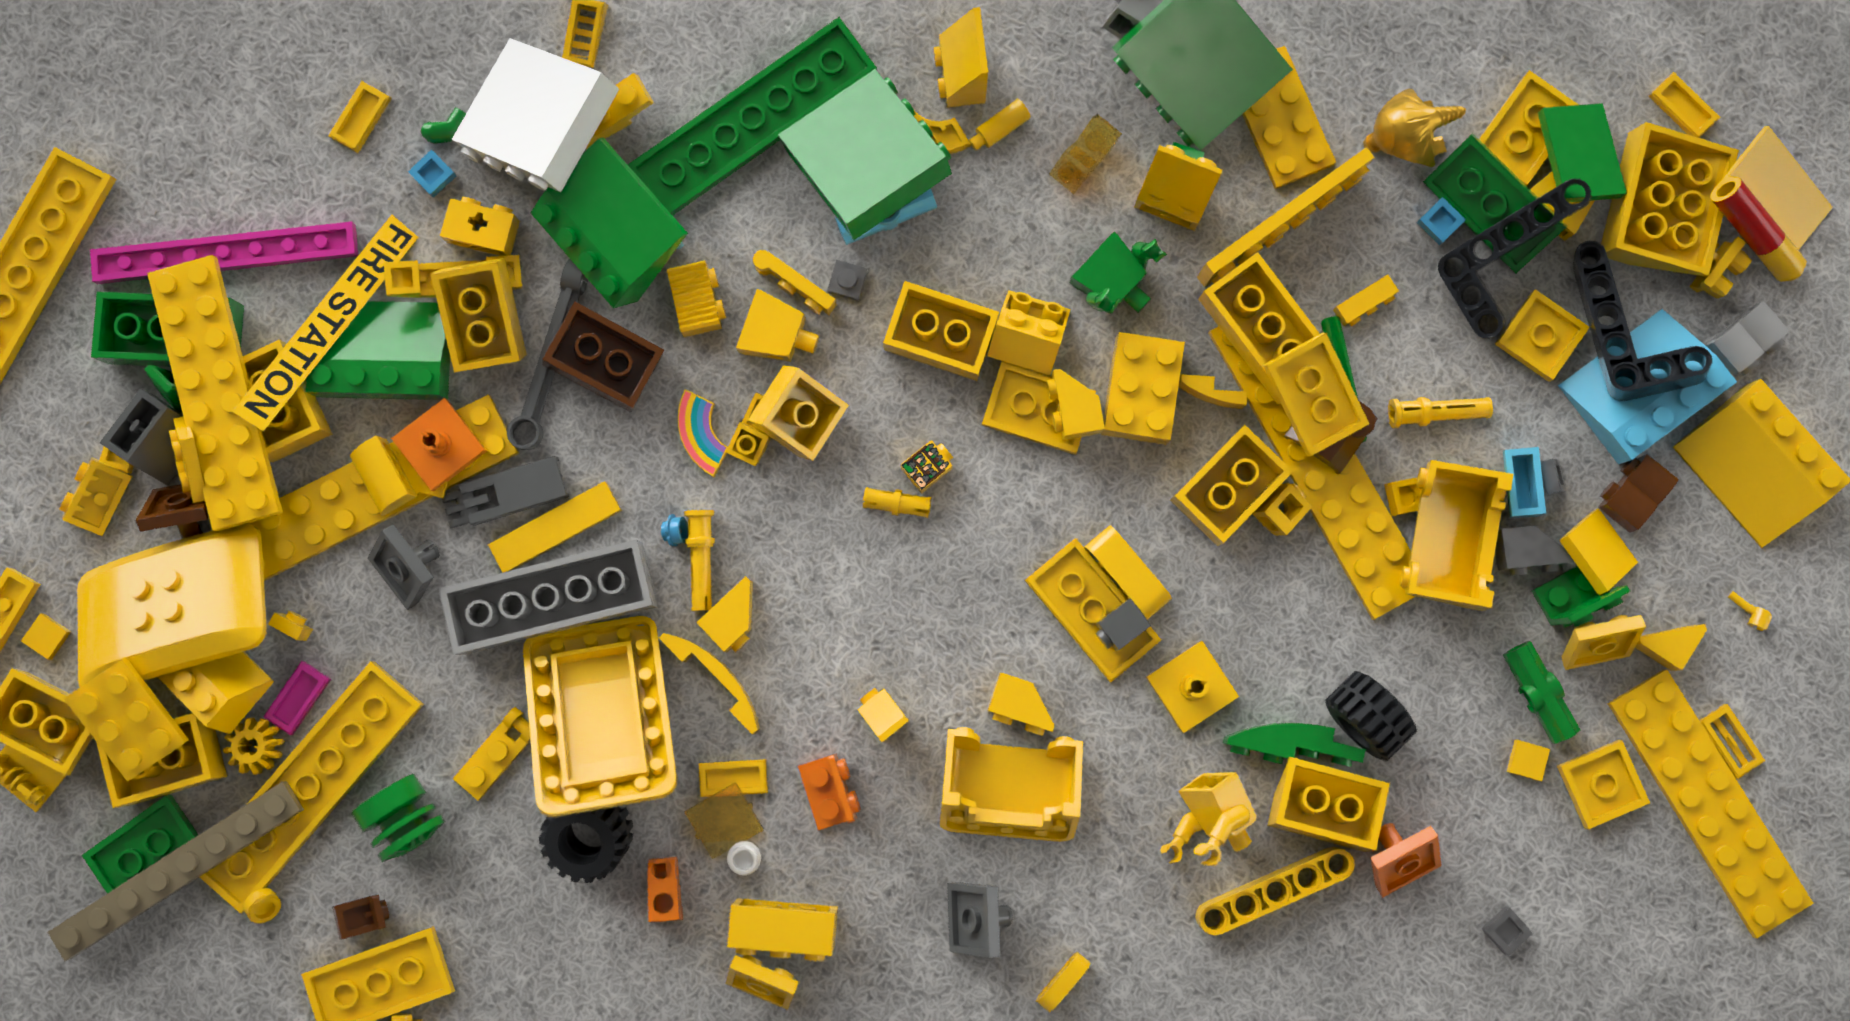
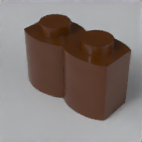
(1637, 492)

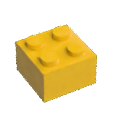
(798, 412)

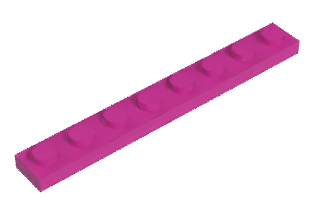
(231, 250)

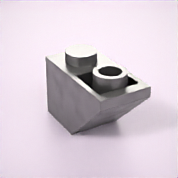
(1526, 548)

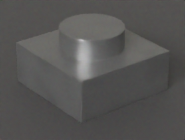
(847, 280)
(1552, 476)
(1507, 930)

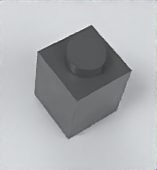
(1121, 625)

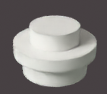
(744, 858)

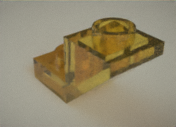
(1085, 154)

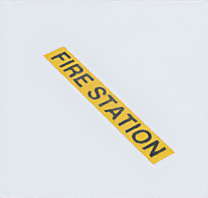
(324, 325)

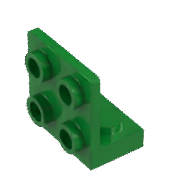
(1572, 599)

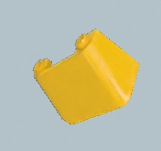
(1456, 534)
(1011, 788)

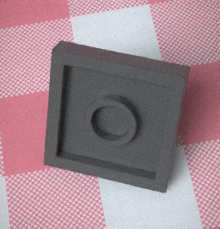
(402, 566)
(976, 919)

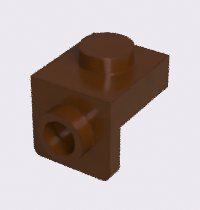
(360, 916)

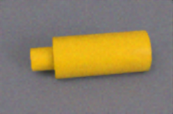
(1000, 125)

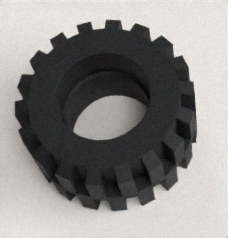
(1371, 715)
(584, 861)

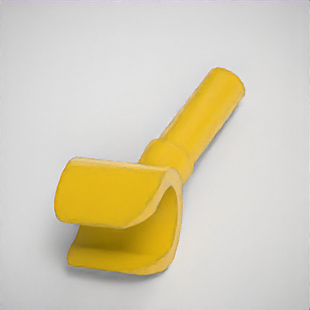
(1759, 616)

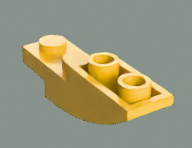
(628, 102)

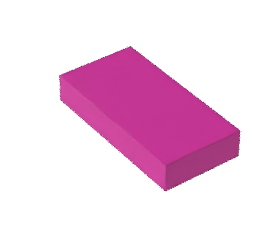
(297, 698)

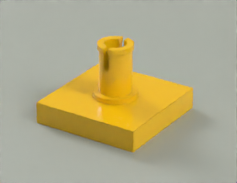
(1192, 686)

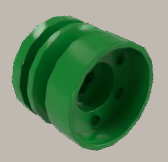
(398, 818)

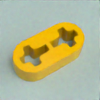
(1063, 982)

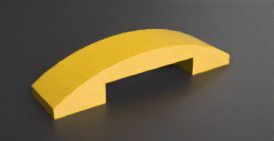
(415, 281)
(743, 709)

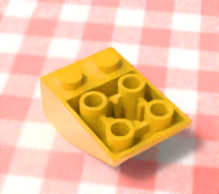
(1178, 186)

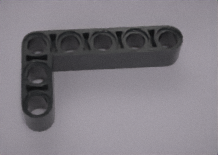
(1501, 247)
(1618, 335)

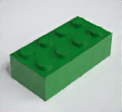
(130, 330)

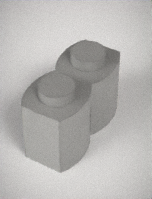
(1748, 338)

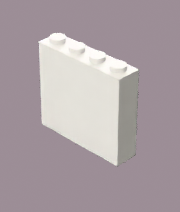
(535, 115)

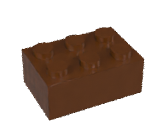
(602, 356)

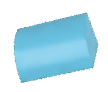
(1527, 489)

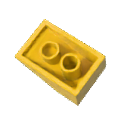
(963, 61)

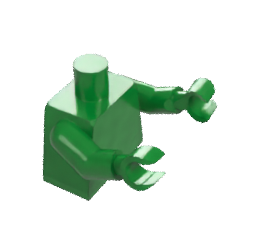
(1115, 273)

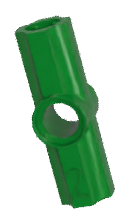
(1542, 692)

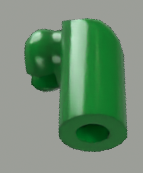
(443, 131)

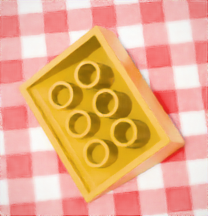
(1668, 207)
(1761, 462)

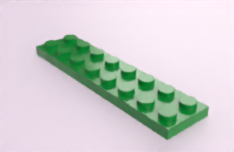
(751, 117)

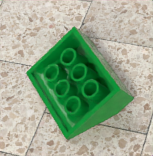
(610, 225)
(387, 354)

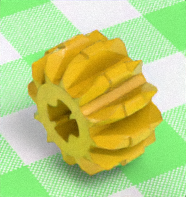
(265, 750)

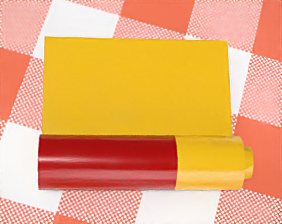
(1772, 204)

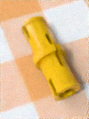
(897, 502)

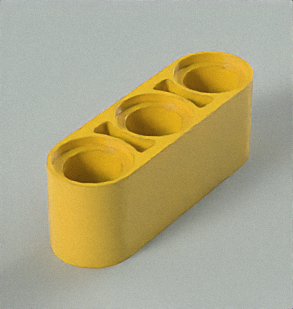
(1129, 571)

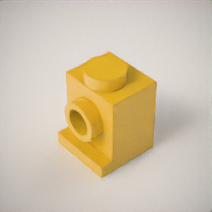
(1295, 508)

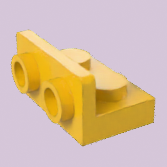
(95, 496)

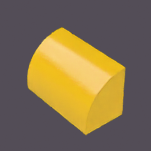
(382, 474)

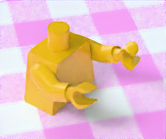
(1218, 808)

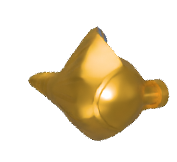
(1408, 126)

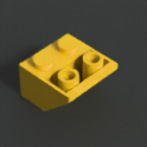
(1029, 332)

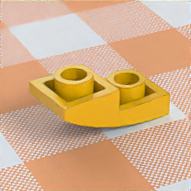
(748, 440)

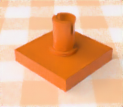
(439, 444)
(1404, 859)

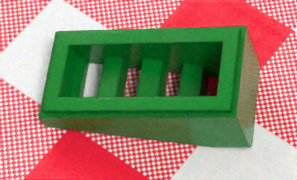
(165, 384)

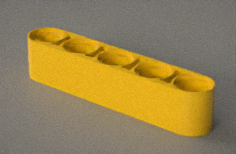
(1291, 890)

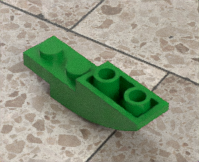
(1281, 739)

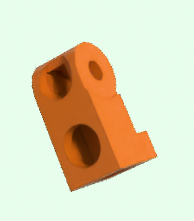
(664, 890)

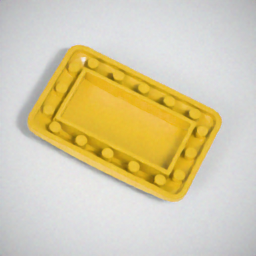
(173, 604)
(598, 717)

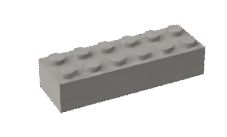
(547, 597)

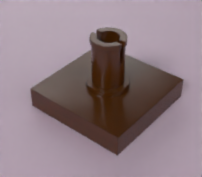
(172, 507)

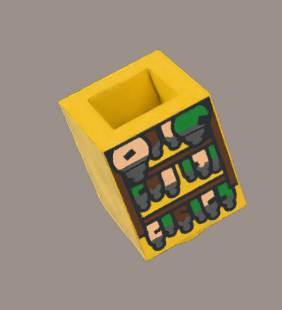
(927, 465)

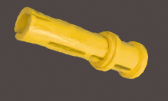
(1424, 411)
(699, 542)

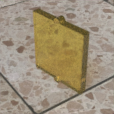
(724, 820)

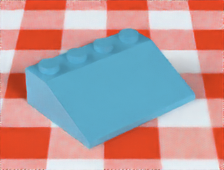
(1636, 424)

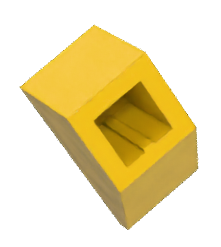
(1077, 407)
(1019, 701)

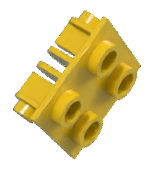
(27, 778)

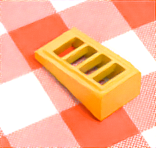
(595, 35)

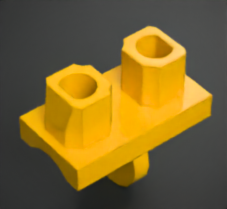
(1727, 256)

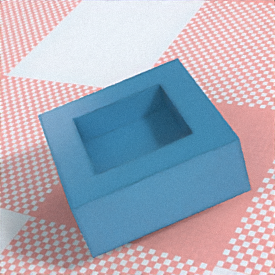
(432, 173)
(1441, 221)

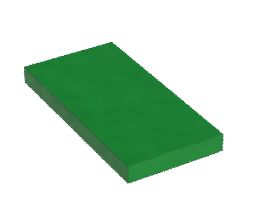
(1488, 192)

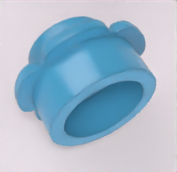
(671, 530)

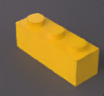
(1366, 301)

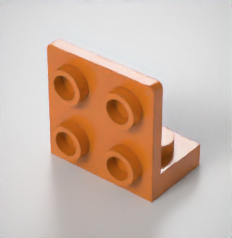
(828, 791)

